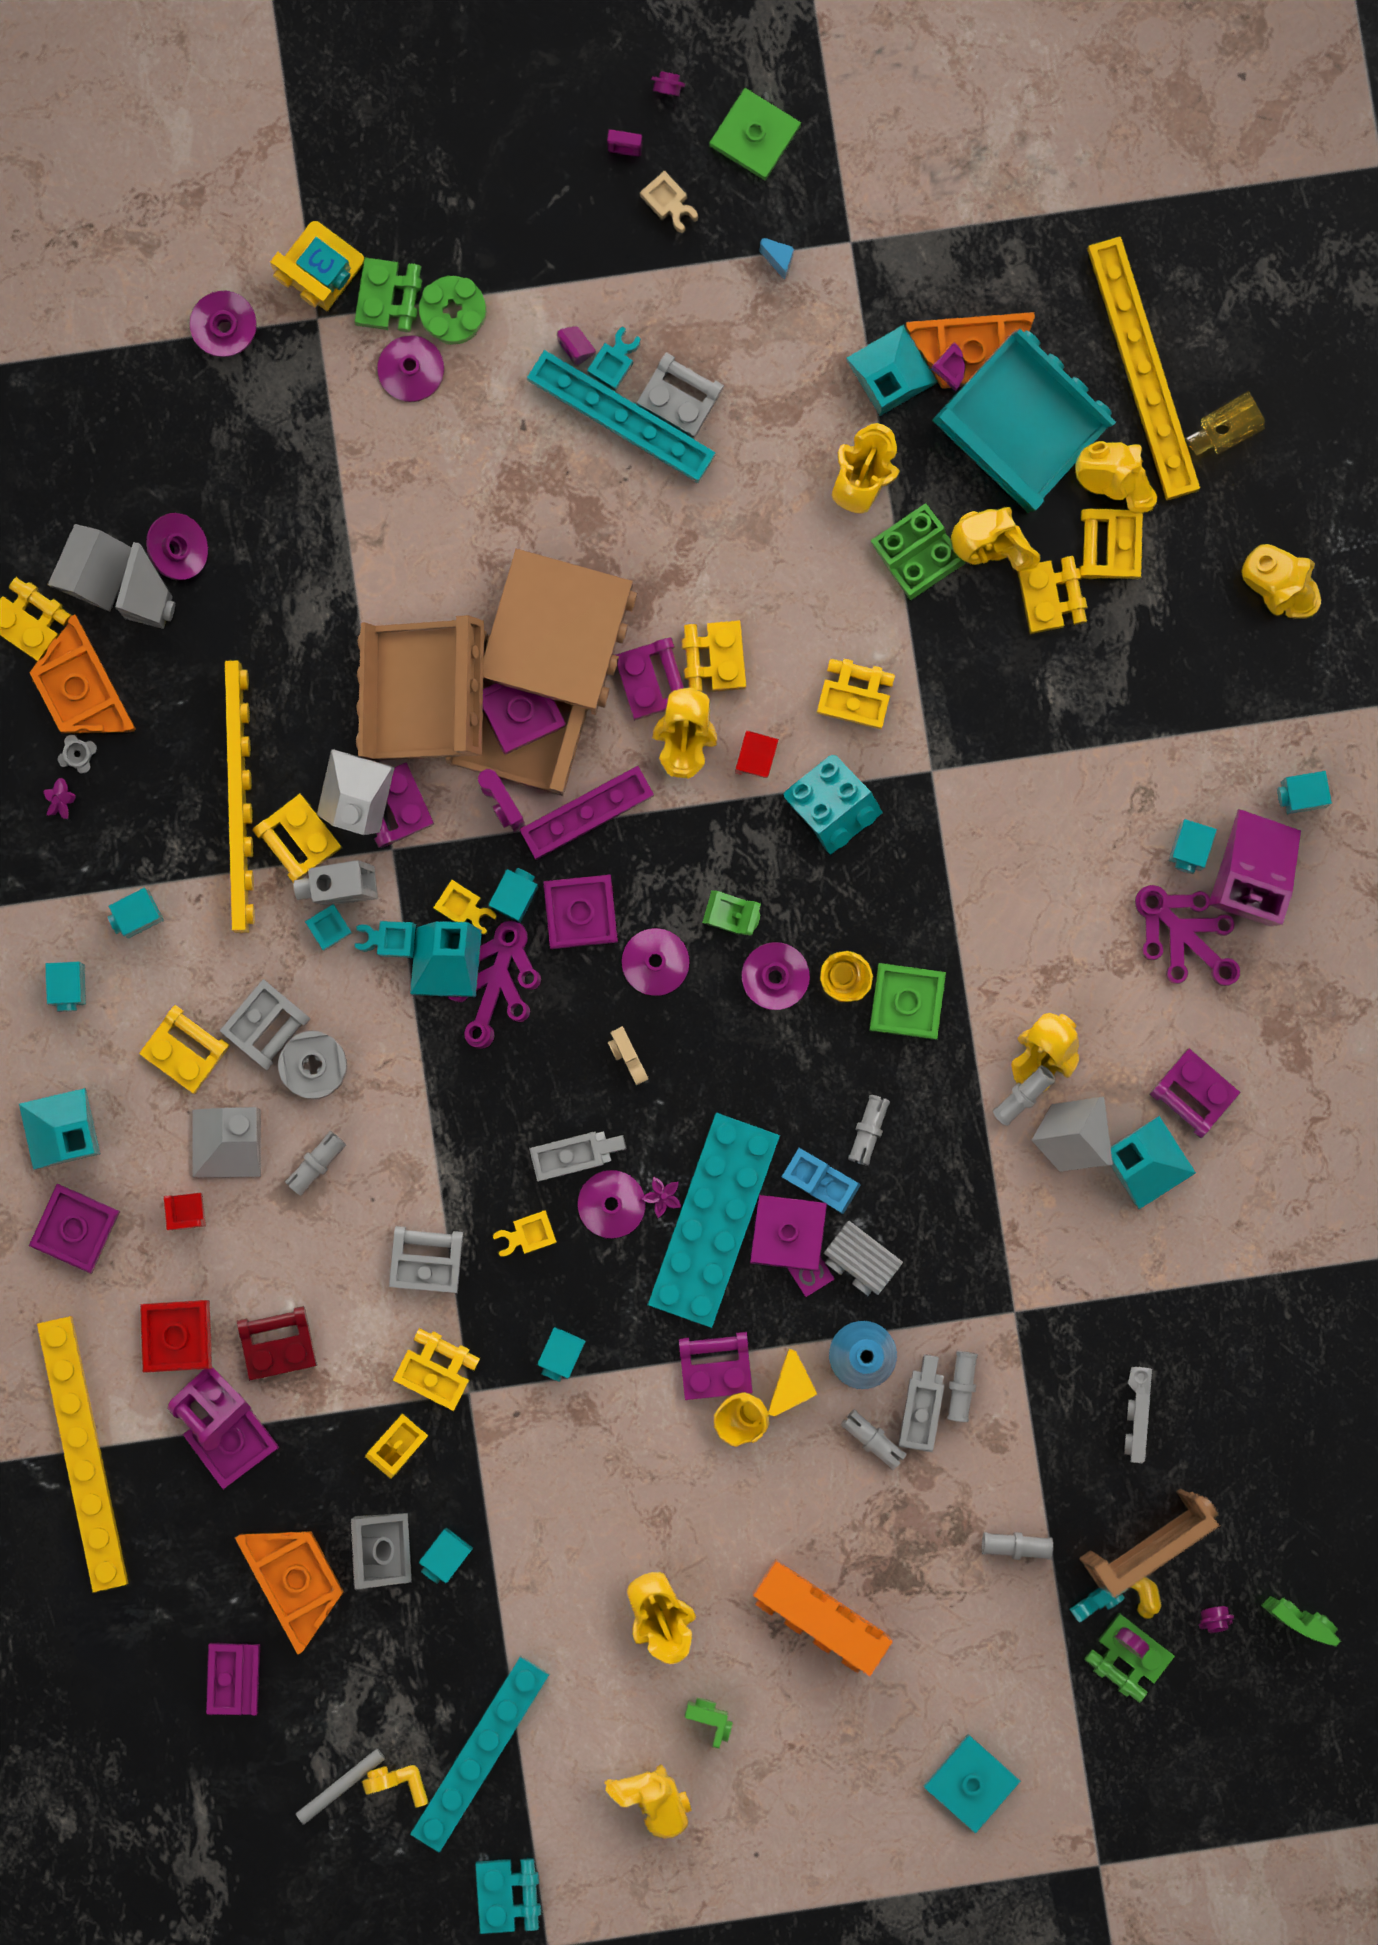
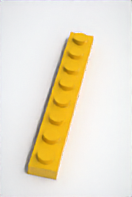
(1143, 368)
(239, 811)
(82, 1454)

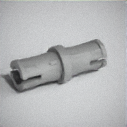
(1024, 1095)
(869, 1130)
(315, 1163)
(962, 1386)
(873, 1439)
(1017, 1545)

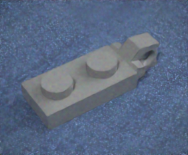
(574, 1154)
(922, 1407)
(1138, 1412)

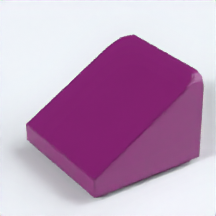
(575, 344)

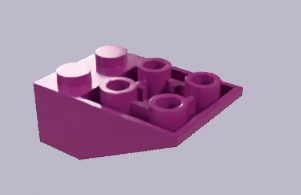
(1257, 869)

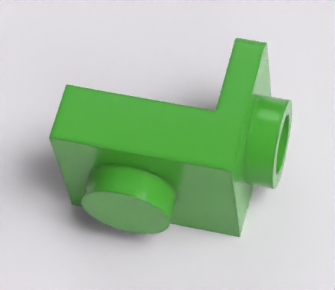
(732, 913)
(705, 1712)

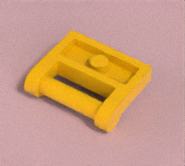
(1123, 544)
(306, 831)
(178, 1059)

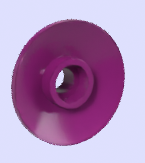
(219, 308)
(414, 384)
(187, 540)
(788, 963)
(661, 979)
(622, 1219)

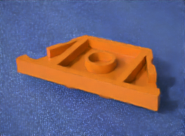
(974, 336)
(78, 686)
(294, 1580)

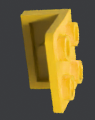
(312, 290)

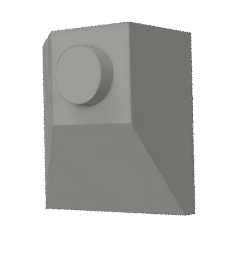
(143, 591)
(355, 793)
(227, 1142)

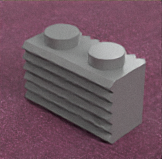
(862, 1258)

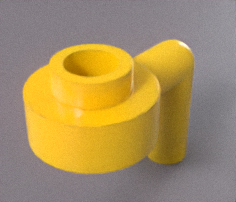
(381, 1779)

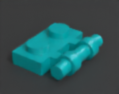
(495, 1895)

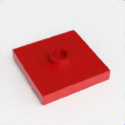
(176, 1336)

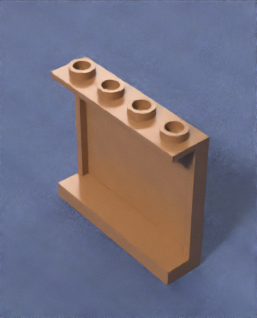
(558, 630)
(421, 689)
(540, 764)
(1156, 1548)

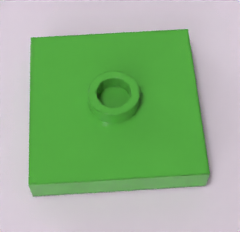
(755, 134)
(907, 1001)

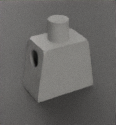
(350, 883)

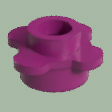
(668, 83)
(1216, 1619)

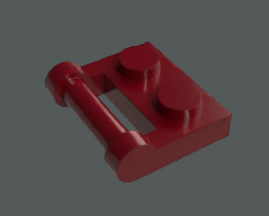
(281, 1354)

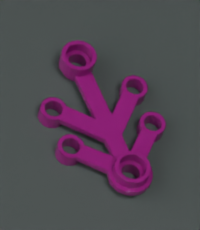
(1183, 932)
(498, 978)

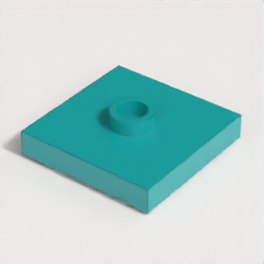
(972, 1783)

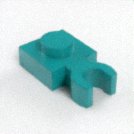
(612, 362)
(392, 939)
(1095, 1601)

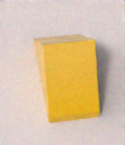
(792, 1385)
(396, 1446)

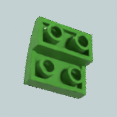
(917, 551)
(1310, 1625)

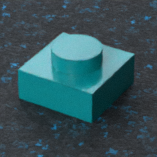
(328, 927)

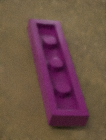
(586, 812)

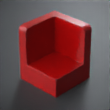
(756, 754)
(184, 1211)

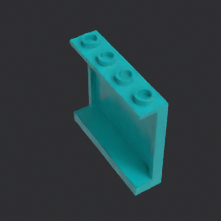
(1024, 419)

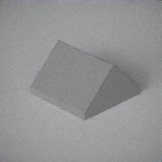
(91, 567)
(1075, 1135)
(380, 1550)

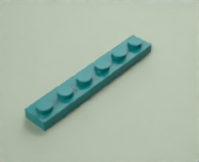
(621, 416)
(479, 1754)

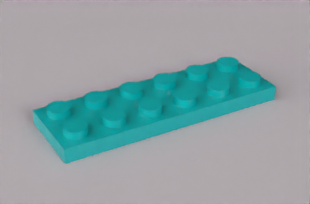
(713, 1220)

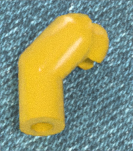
(1149, 1598)

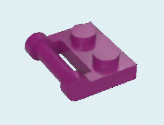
(640, 679)
(406, 807)
(505, 808)
(1201, 1084)
(715, 1378)
(217, 1399)

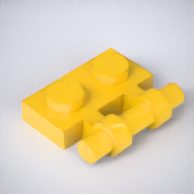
(1042, 599)
(24, 630)
(725, 655)
(854, 703)
(432, 1379)

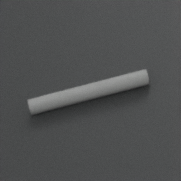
(340, 1786)

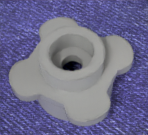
(86, 749)

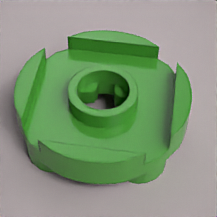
(440, 324)

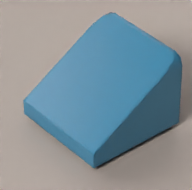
(777, 255)

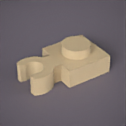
(666, 198)
(623, 1049)

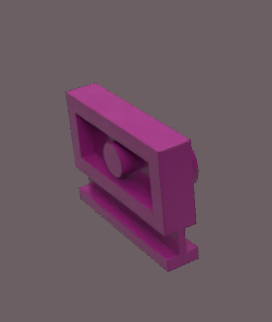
(233, 1679)

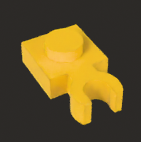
(460, 905)
(530, 1233)

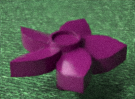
(60, 798)
(662, 1196)

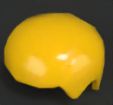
(846, 976)
(741, 1419)

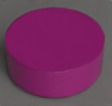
(1132, 1642)

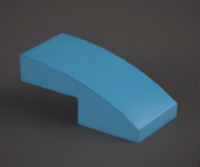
(821, 1180)

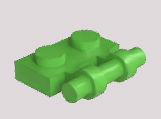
(377, 295)
(1150, 1666)

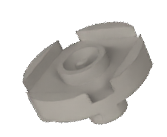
(297, 1052)

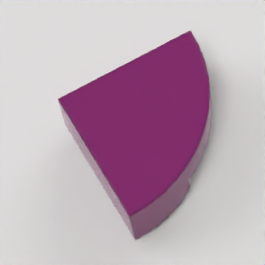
(951, 366)

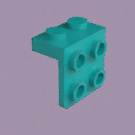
(833, 803)

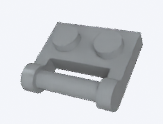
(675, 405)
(254, 1019)
(426, 1271)

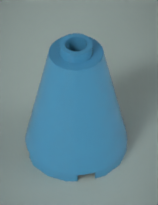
(846, 1351)

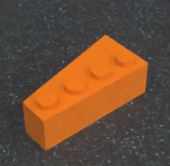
(822, 1617)

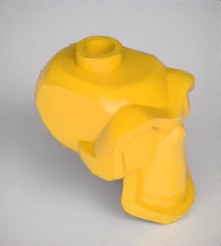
(865, 468)
(1117, 473)
(992, 537)
(1282, 581)
(685, 732)
(1048, 1043)
(660, 1617)
(657, 1797)

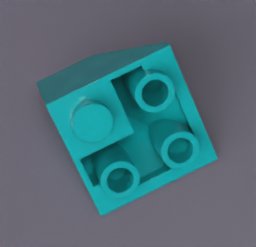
(891, 370)
(446, 959)
(59, 1129)
(1149, 1162)

